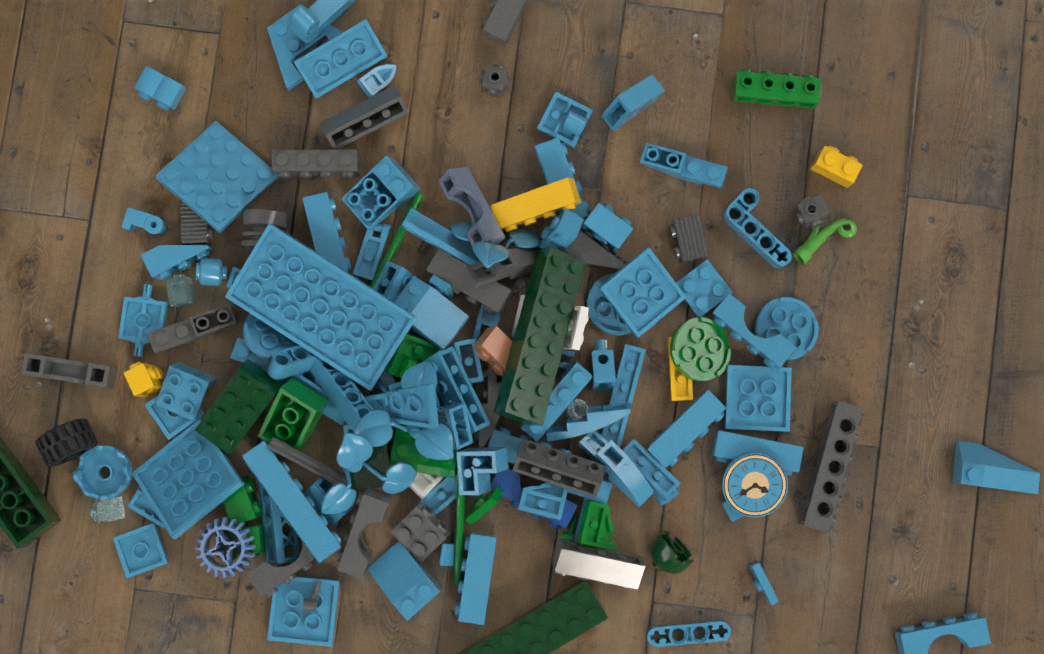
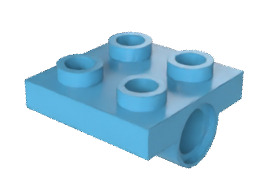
(564, 119)

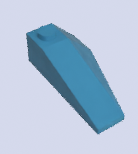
(987, 468)

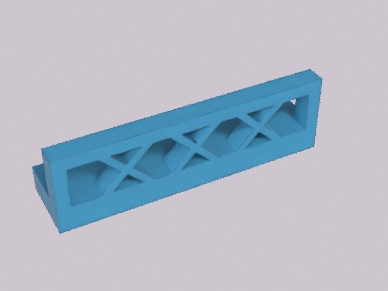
(439, 237)
(273, 536)

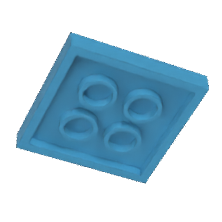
(642, 292)
(757, 398)
(295, 625)

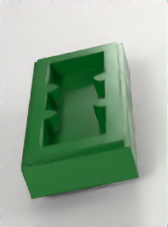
(483, 505)

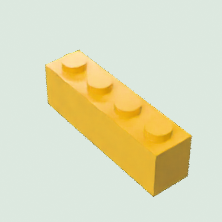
(536, 204)

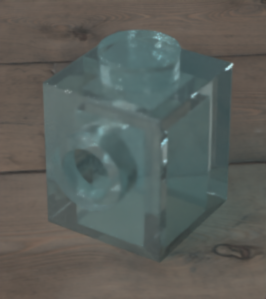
(180, 291)

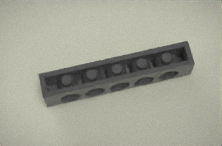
(822, 474)

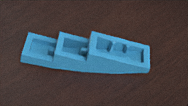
(596, 418)

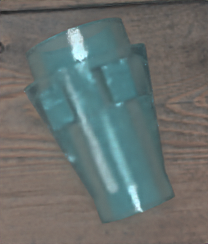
(576, 409)

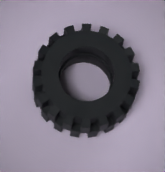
(66, 442)

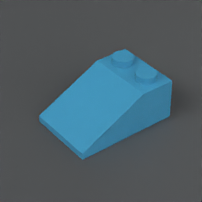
(436, 316)
(404, 580)

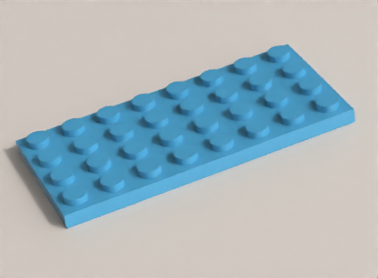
(320, 306)

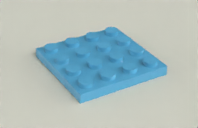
(217, 176)
(187, 480)

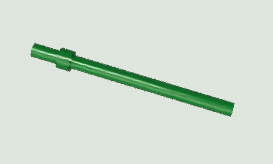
(398, 238)
(459, 534)

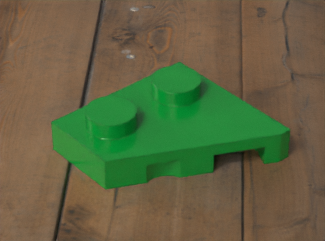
(596, 526)

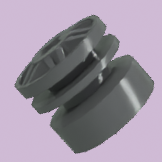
(258, 221)

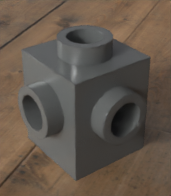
(495, 87)
(817, 206)

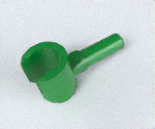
(569, 535)

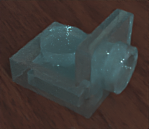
(107, 510)

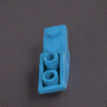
(683, 166)
(618, 466)

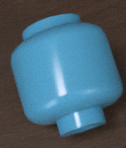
(210, 272)

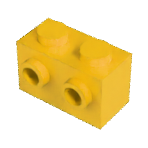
(836, 166)
(144, 379)

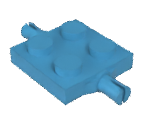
(140, 317)

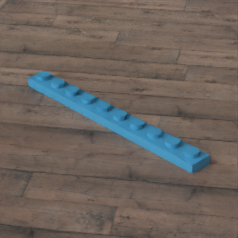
(622, 393)

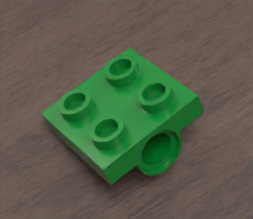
(410, 353)

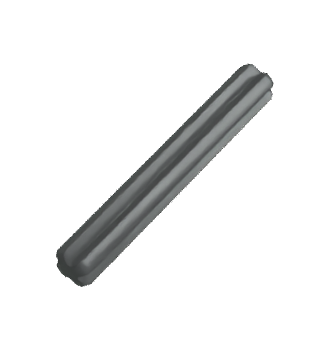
(306, 461)

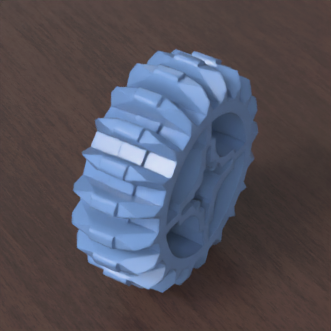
(223, 539)

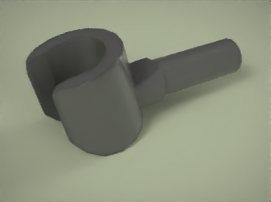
(311, 604)

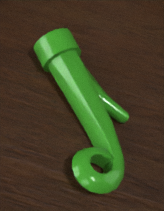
(817, 238)

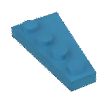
(408, 406)

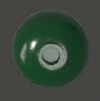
(669, 554)

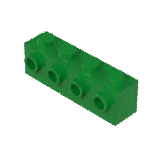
(776, 89)

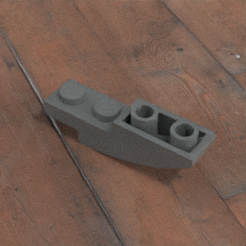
(517, 264)
(192, 329)
(490, 394)

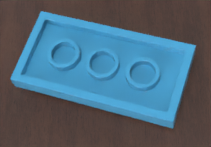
(340, 58)

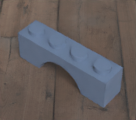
(461, 187)

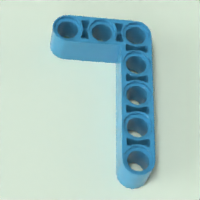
(335, 384)

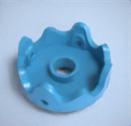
(89, 476)

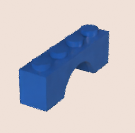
(510, 484)

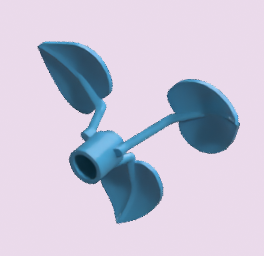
(490, 253)
(430, 442)
(352, 456)

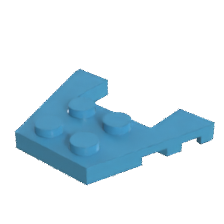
(290, 47)

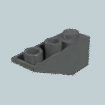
(593, 253)

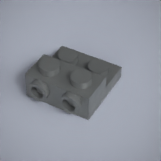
(421, 532)

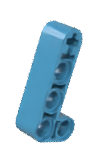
(313, 21)
(759, 230)

